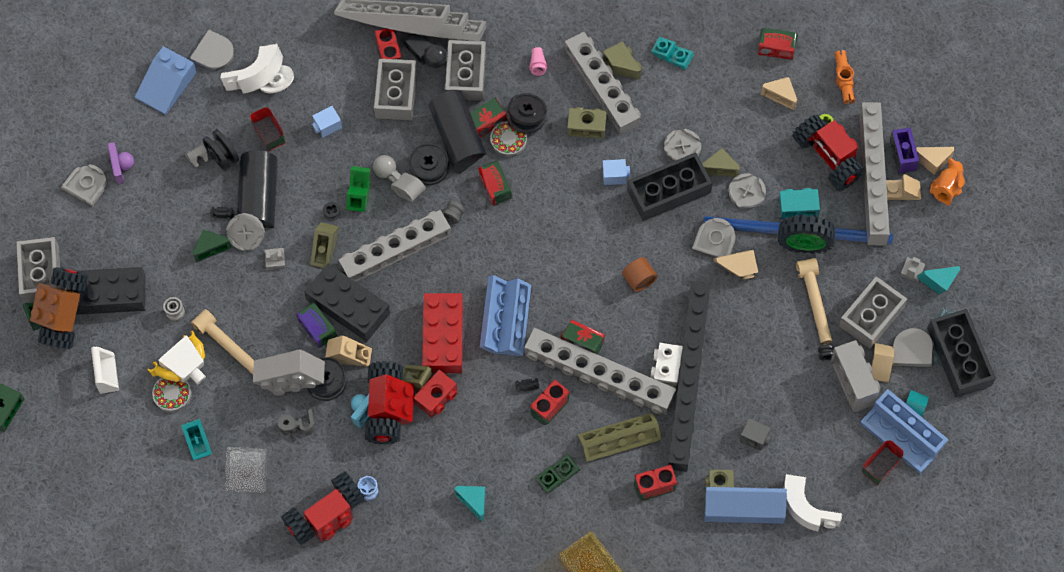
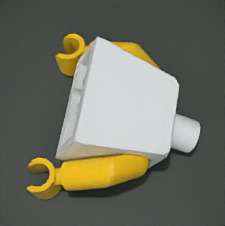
(182, 361)

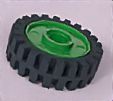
(806, 234)

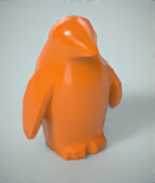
(948, 183)

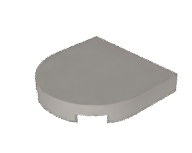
(213, 52)
(86, 184)
(715, 238)
(913, 348)

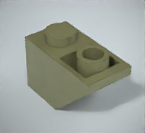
(621, 61)

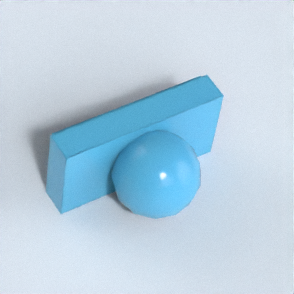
(360, 405)

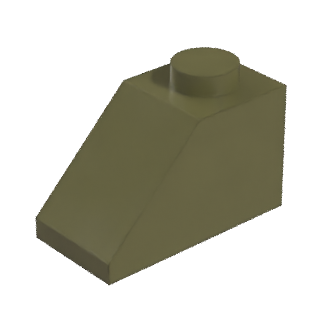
(324, 244)

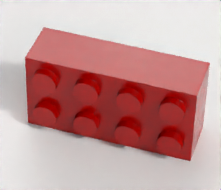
(443, 332)

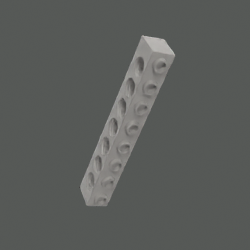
(594, 362)

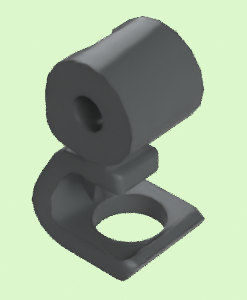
(289, 425)

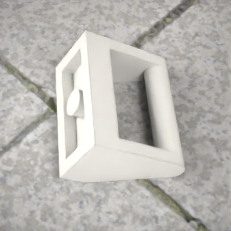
(104, 370)

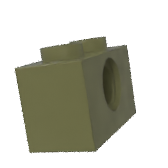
(578, 128)

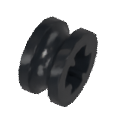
(330, 205)
(826, 352)

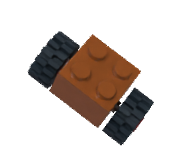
(57, 307)

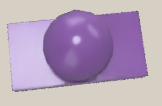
(119, 162)

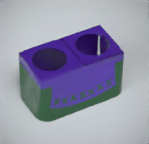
(316, 324)

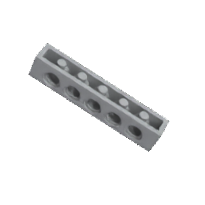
(622, 121)
(389, 255)

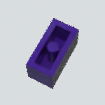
(904, 150)

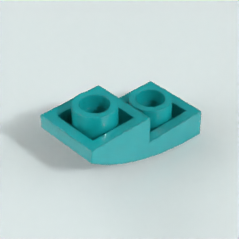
(669, 52)

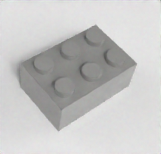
(466, 68)
(395, 89)
(35, 265)
(872, 312)
(288, 372)
(855, 375)

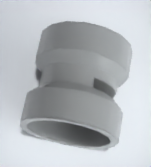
(176, 312)

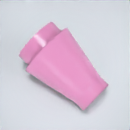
(538, 64)

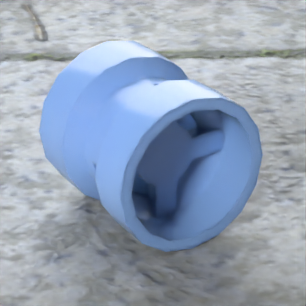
(365, 485)

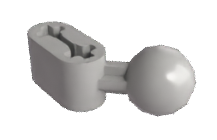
(403, 185)

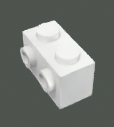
(668, 364)

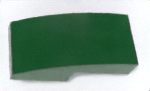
(558, 473)

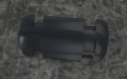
(222, 212)
(527, 384)

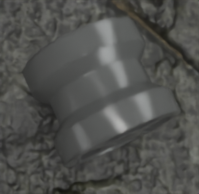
(453, 212)

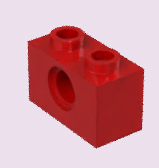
(438, 383)

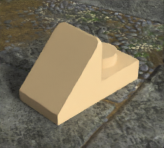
(903, 189)

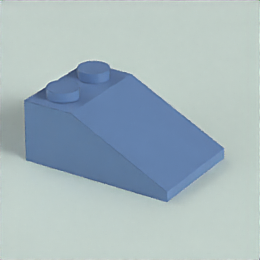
(165, 80)

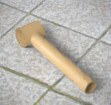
(808, 270)
(206, 323)

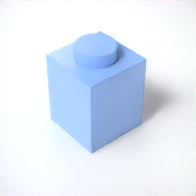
(326, 122)
(615, 172)

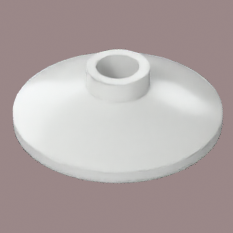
(280, 81)

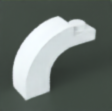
(256, 75)
(802, 510)

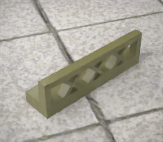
(620, 438)

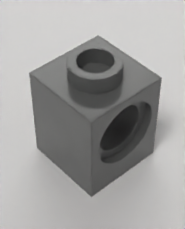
(755, 434)

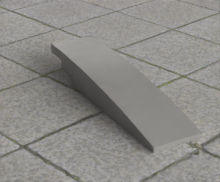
(413, 18)

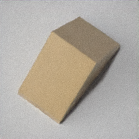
(780, 92)
(934, 157)
(882, 362)

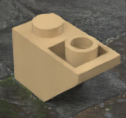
(348, 351)

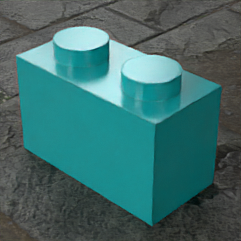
(799, 202)

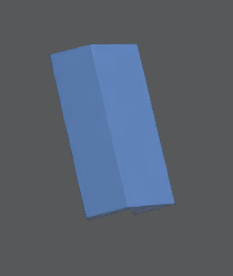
(505, 316)
(897, 422)
(745, 505)

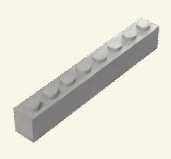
(874, 174)

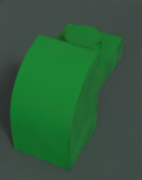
(359, 189)

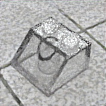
(246, 469)

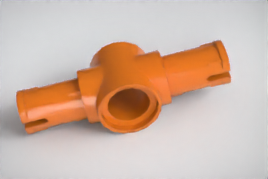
(844, 69)

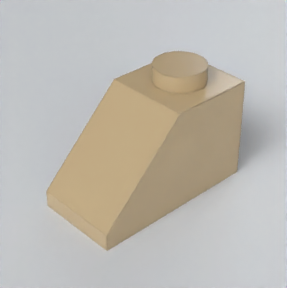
(739, 263)

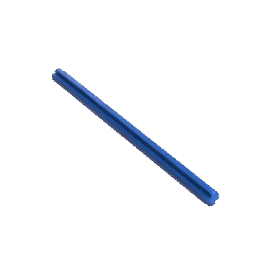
(772, 227)

